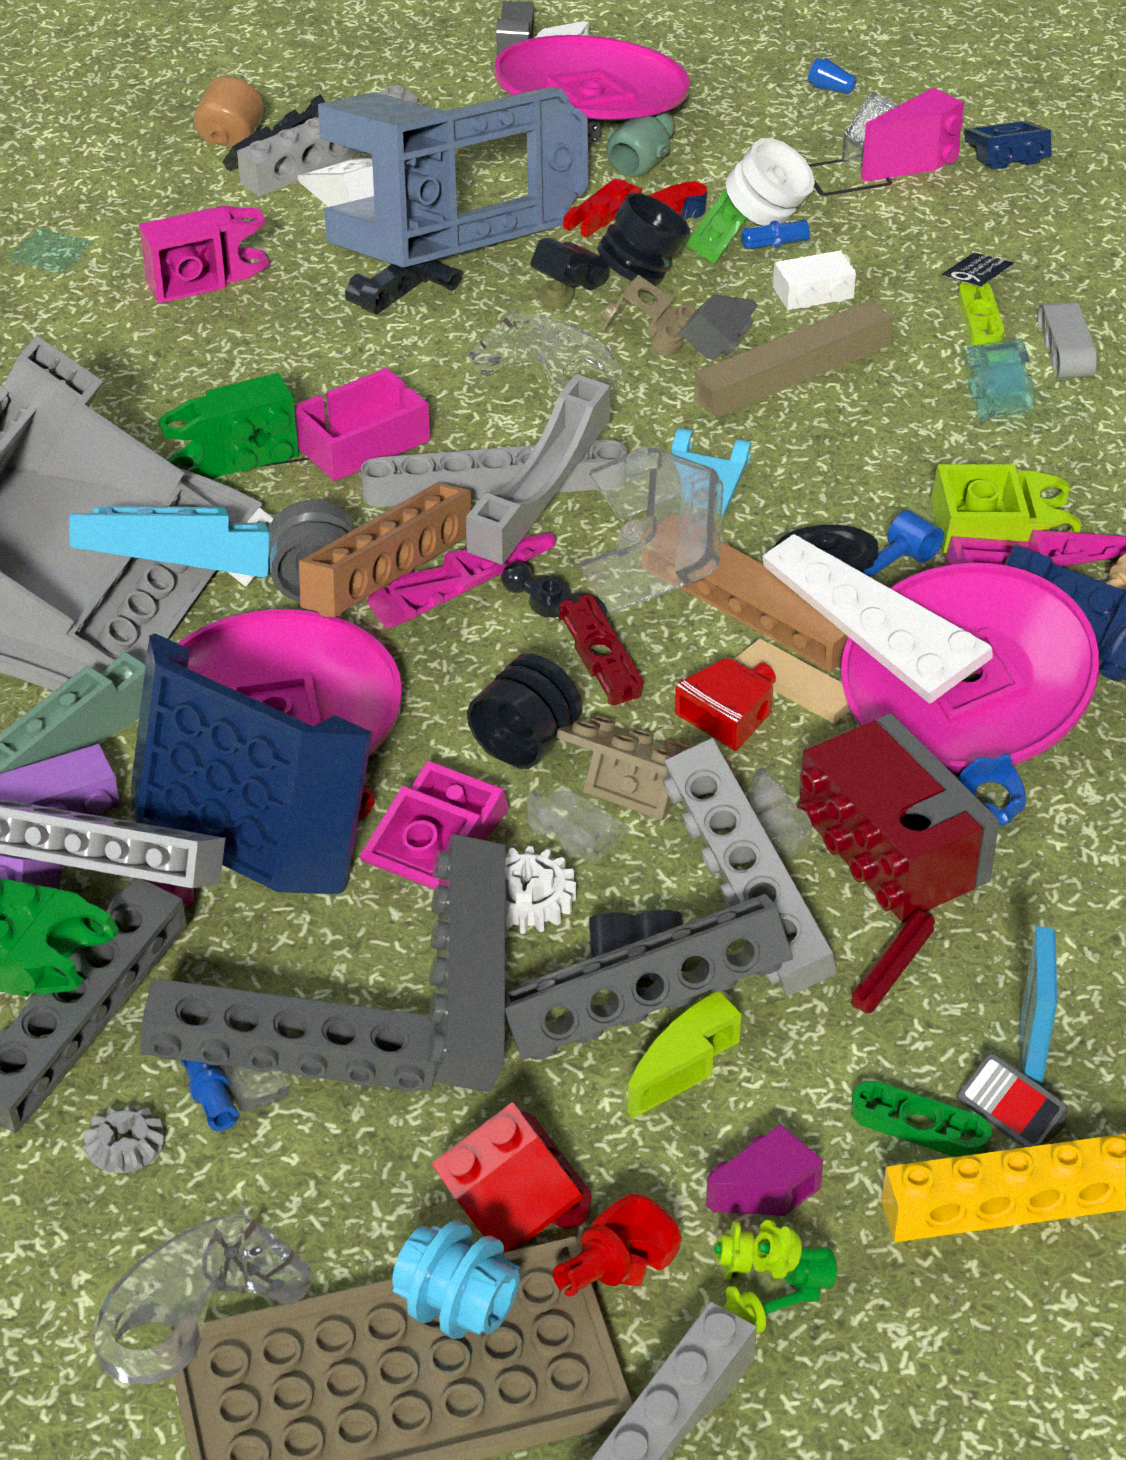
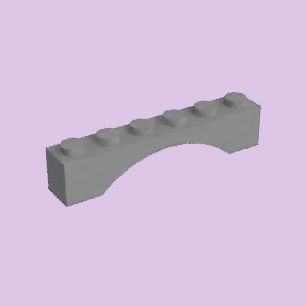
(507, 513)
(685, 1388)

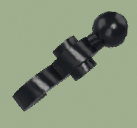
(544, 592)

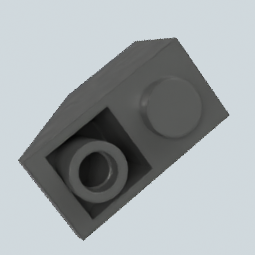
(717, 323)

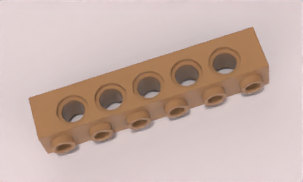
(383, 549)

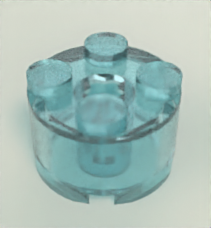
(1000, 379)

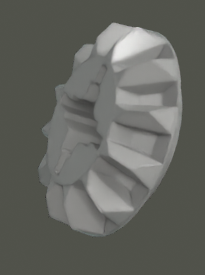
(127, 1153)

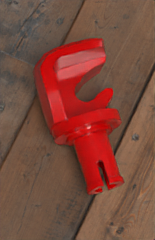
(621, 1246)

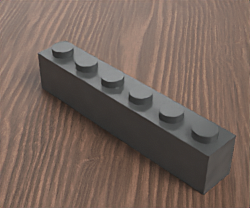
(468, 964)

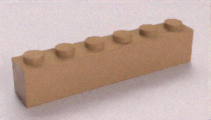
(769, 606)

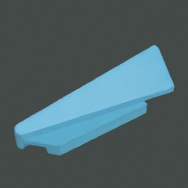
(175, 536)

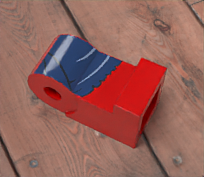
(685, 198)

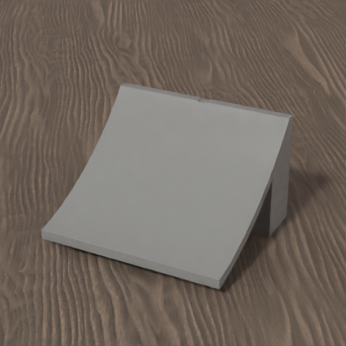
(64, 458)

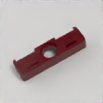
(591, 628)

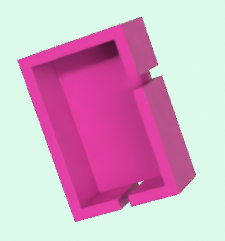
(365, 422)

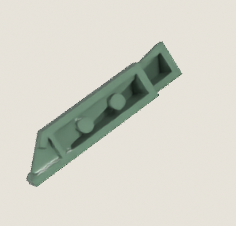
(76, 714)

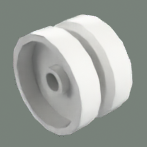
(769, 182)

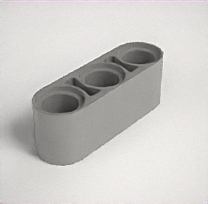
(1068, 340)

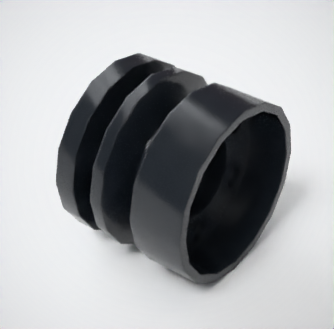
(643, 238)
(523, 709)

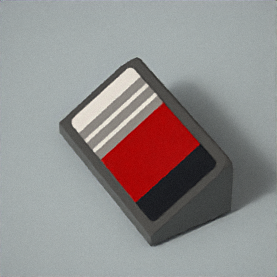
(1014, 1103)

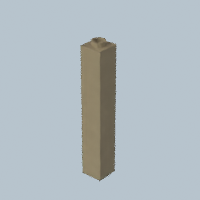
(792, 358)

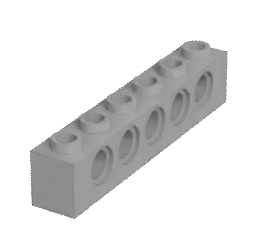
(294, 151)
(706, 771)
(110, 845)

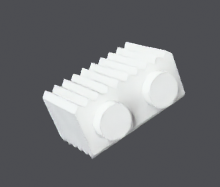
(814, 280)

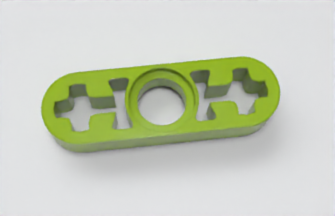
(984, 305)

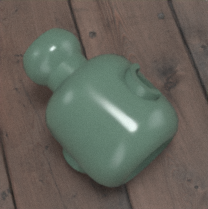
(640, 144)

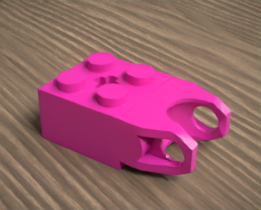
(200, 251)

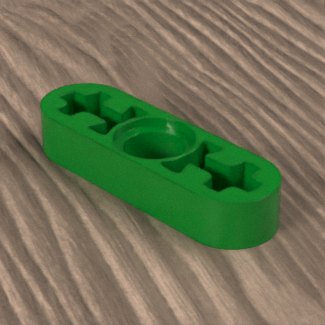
(915, 1104)

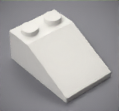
(341, 181)

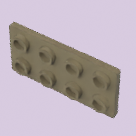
(626, 764)

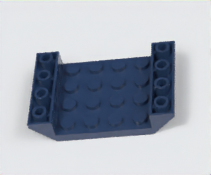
(247, 774)

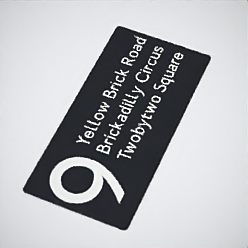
(977, 269)

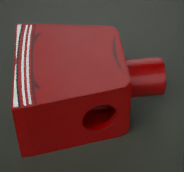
(727, 700)

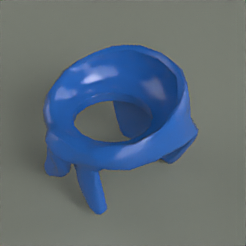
(1000, 771)

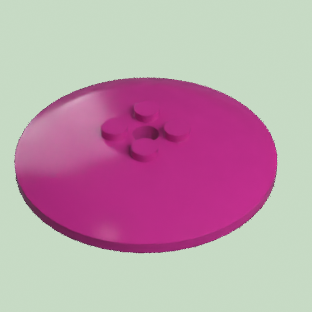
(597, 74)
(303, 667)
(1028, 691)

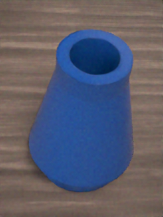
(831, 77)

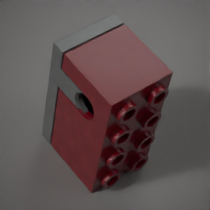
(897, 817)

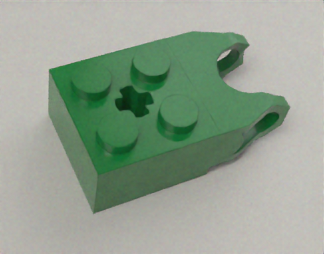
(235, 427)
(41, 933)

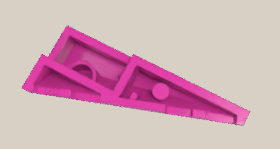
(1062, 547)
(461, 571)

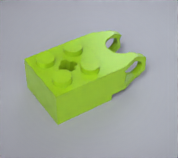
(997, 502)

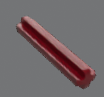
(892, 962)

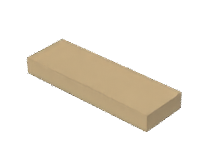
(799, 680)

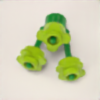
(781, 1254)

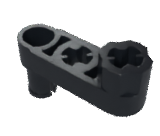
(395, 281)

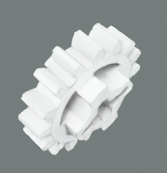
(547, 893)

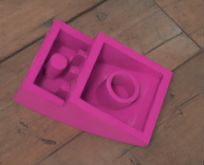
(427, 815)

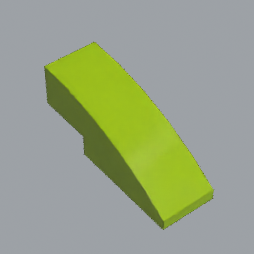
(684, 1053)

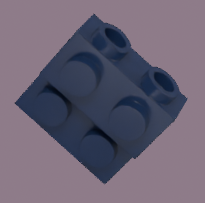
(1010, 142)

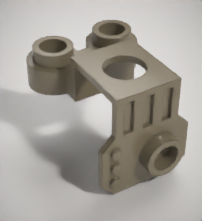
(665, 322)

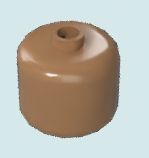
(228, 112)

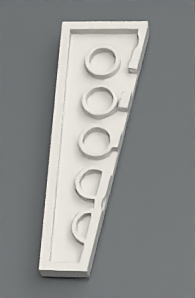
(897, 632)

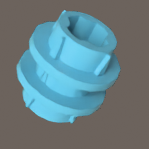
(458, 1280)

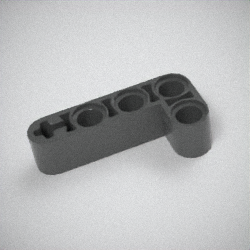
(515, 23)

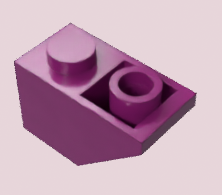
(765, 1178)

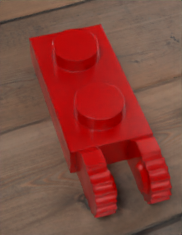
(599, 208)

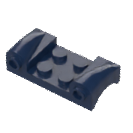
(1099, 601)

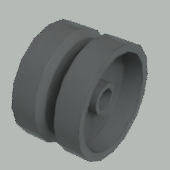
(298, 533)

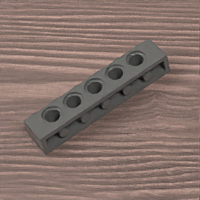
(157, 922)
(620, 969)
(287, 1035)

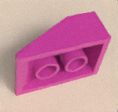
(913, 137)

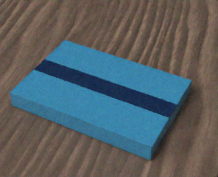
(1039, 1005)

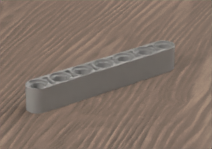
(398, 478)

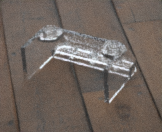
(674, 541)

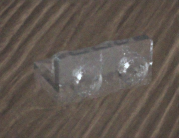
(575, 823)

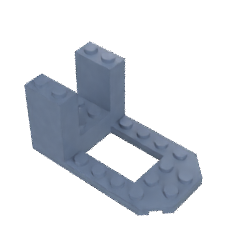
(415, 173)

